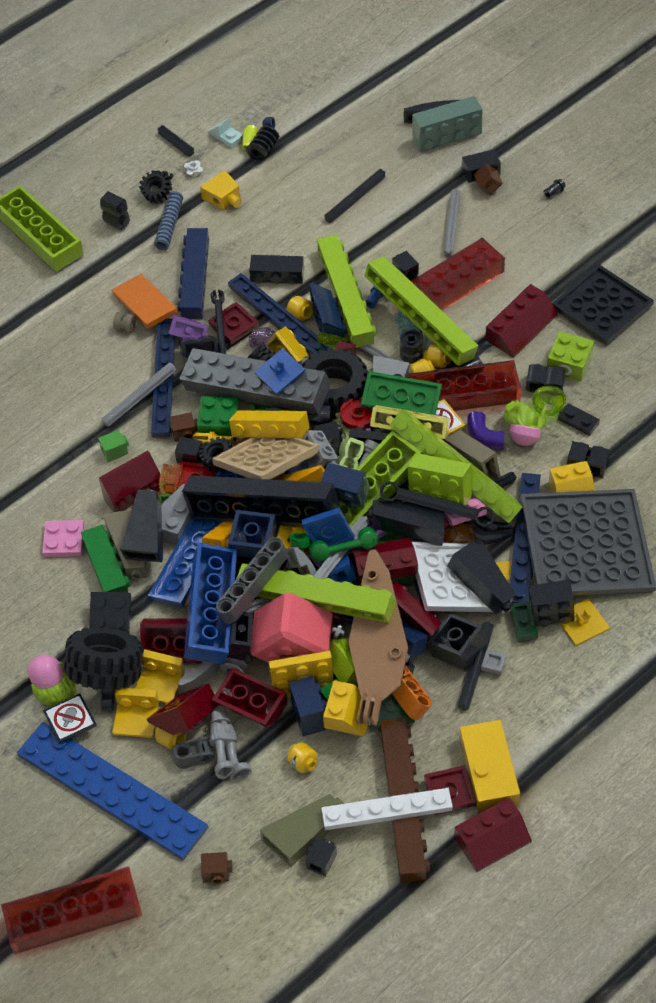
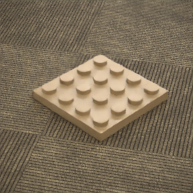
(265, 456)

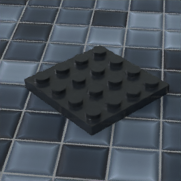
(602, 304)

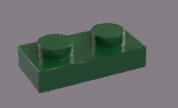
(524, 621)

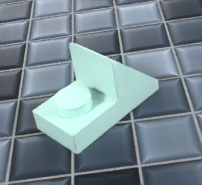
(226, 134)

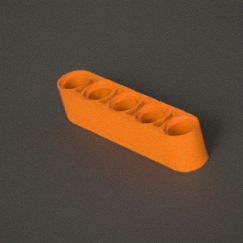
(412, 696)

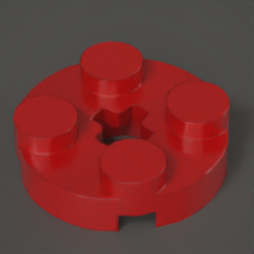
(348, 416)

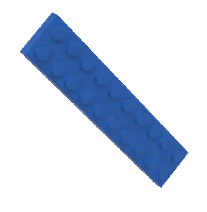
(175, 579)
(114, 791)

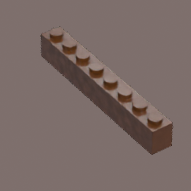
(400, 780)

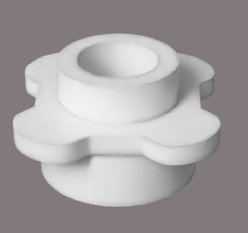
(193, 168)

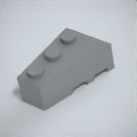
(174, 517)

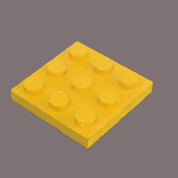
(299, 667)

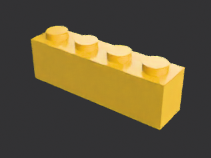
(269, 424)

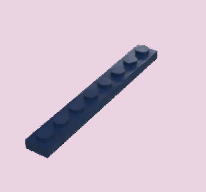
(276, 313)
(163, 393)
(521, 555)

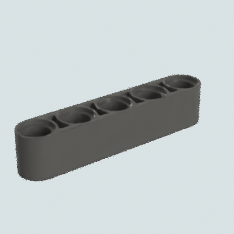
(251, 580)

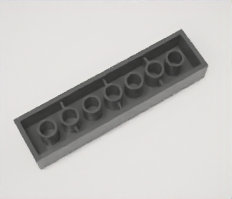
(236, 377)

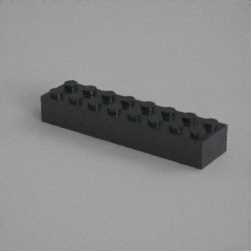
(290, 501)

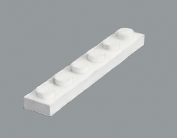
(386, 809)

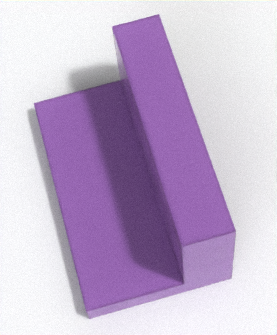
(186, 327)

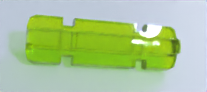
(330, 339)

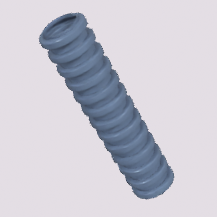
(168, 220)

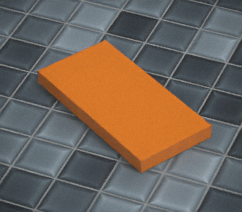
(144, 301)

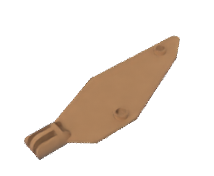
(377, 648)

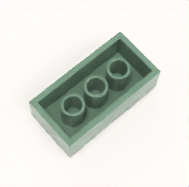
(447, 123)

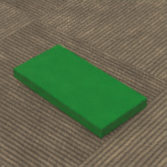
(400, 393)

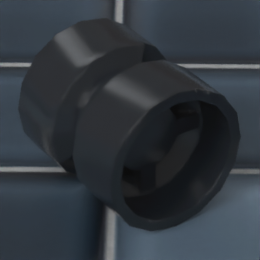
(411, 346)

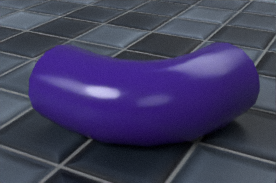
(477, 429)

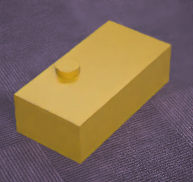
(488, 764)

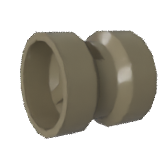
(124, 322)

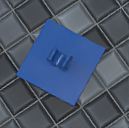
(279, 371)

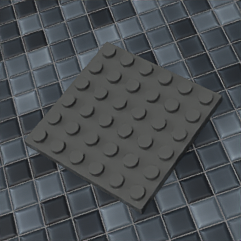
(588, 539)

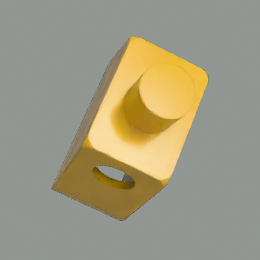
(221, 191)

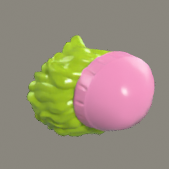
(524, 422)
(49, 680)

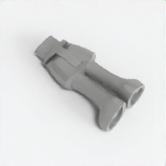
(224, 737)

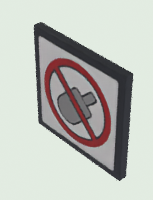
(69, 718)

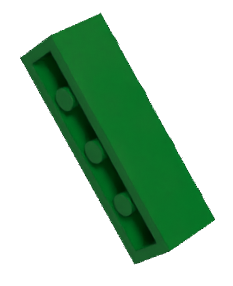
(104, 560)

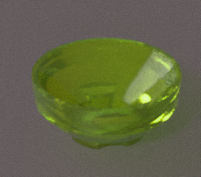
(549, 395)

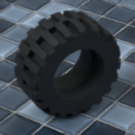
(342, 366)
(103, 658)

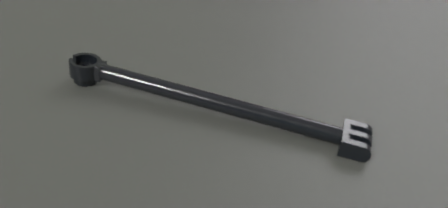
(219, 319)

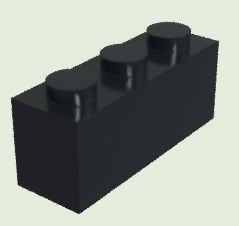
(276, 269)

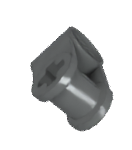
(194, 752)

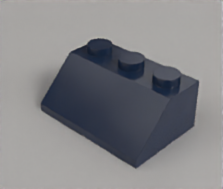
(325, 311)

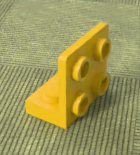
(161, 674)
(133, 710)

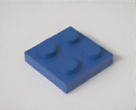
(328, 527)

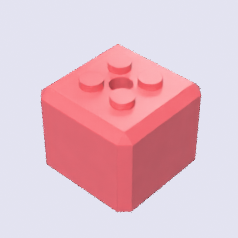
(290, 629)

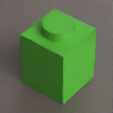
(113, 445)

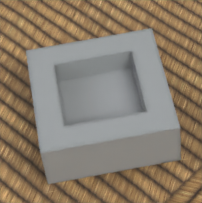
(493, 662)

